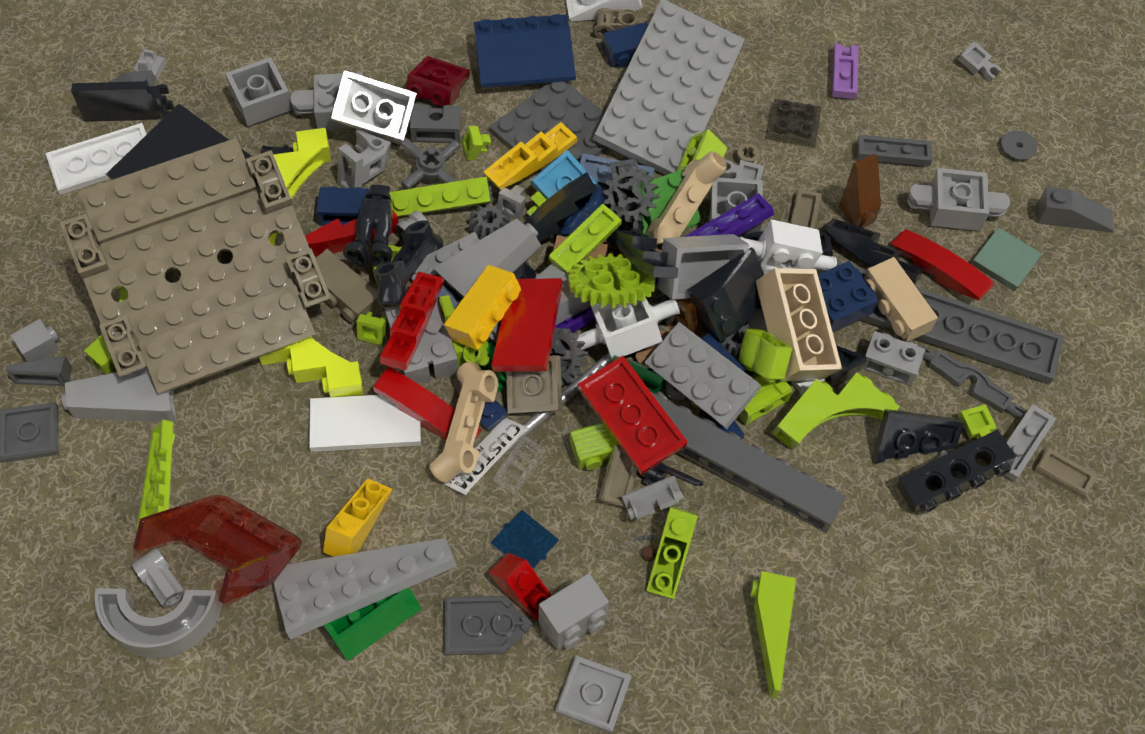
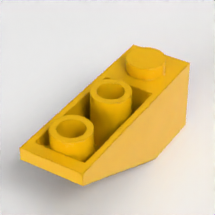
(355, 520)

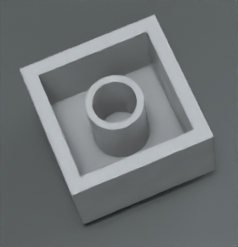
(259, 91)
(729, 193)
(573, 613)

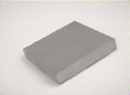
(593, 694)

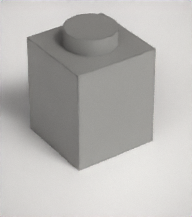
(36, 341)

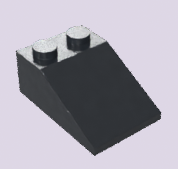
(728, 295)

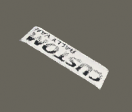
(490, 451)

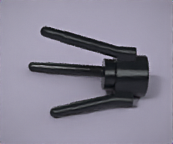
(660, 472)

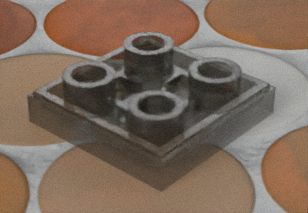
(794, 123)

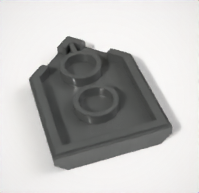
(482, 625)

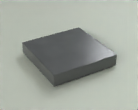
(29, 432)

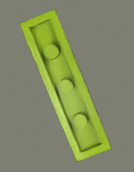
(441, 197)

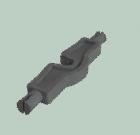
(983, 388)

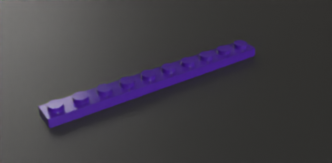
(731, 222)

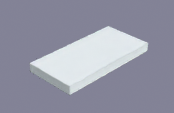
(91, 159)
(360, 424)

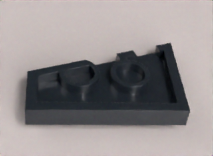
(912, 433)

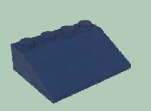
(524, 50)

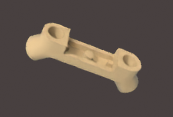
(696, 183)
(458, 454)

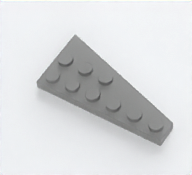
(336, 586)

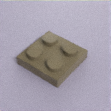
(535, 389)

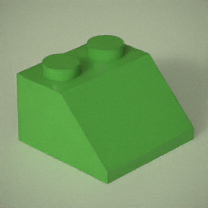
(667, 187)

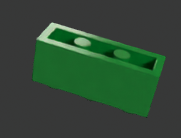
(369, 624)

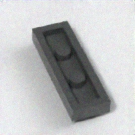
(895, 150)

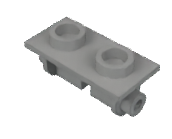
(644, 500)

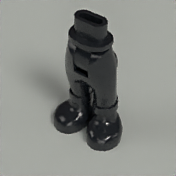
(374, 213)

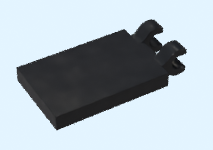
(121, 101)

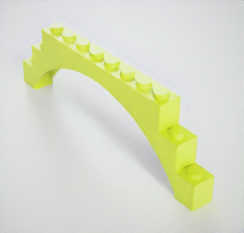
(308, 358)

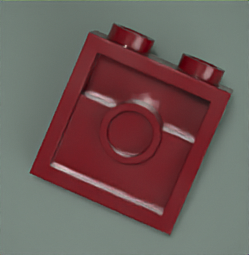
(437, 81)

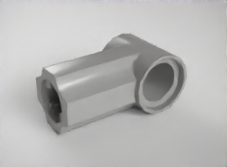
(156, 574)

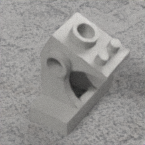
(363, 165)

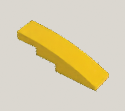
(530, 157)

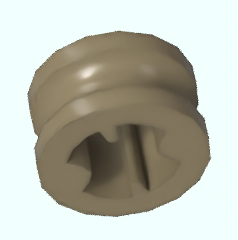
(747, 149)

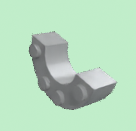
(159, 635)

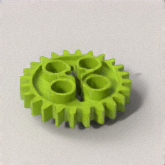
(610, 281)

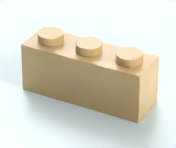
(900, 300)

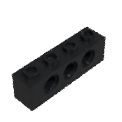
(989, 447)

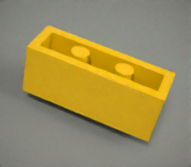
(483, 307)

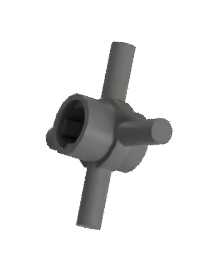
(429, 164)

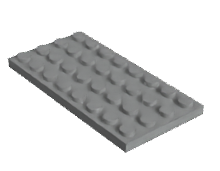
(668, 88)

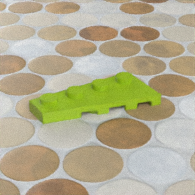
(158, 471)

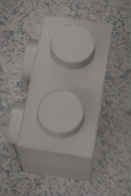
(893, 358)

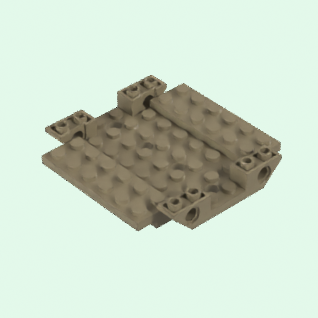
(181, 221)

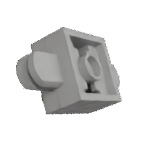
(320, 100)
(963, 188)

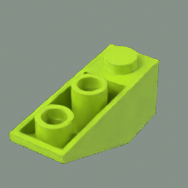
(672, 552)

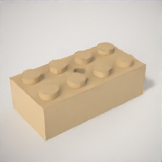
(799, 317)

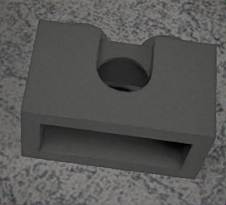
(428, 120)

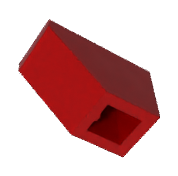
(520, 584)

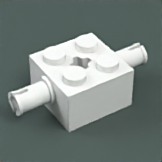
(790, 247)
(629, 327)

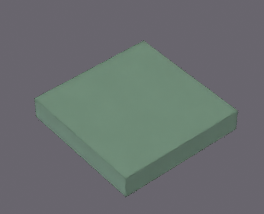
(1006, 259)

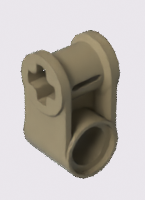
(614, 20)

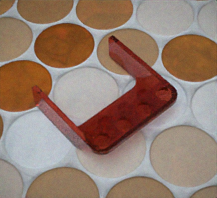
(226, 532)

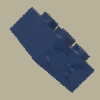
(846, 295)

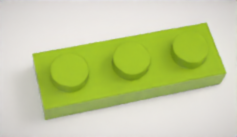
(585, 239)

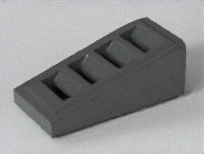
(47, 372)

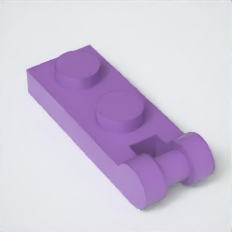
(845, 71)

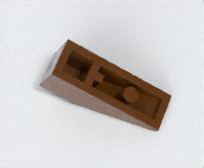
(862, 192)

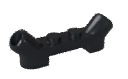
(395, 275)

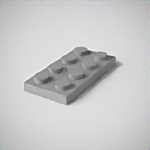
(703, 375)

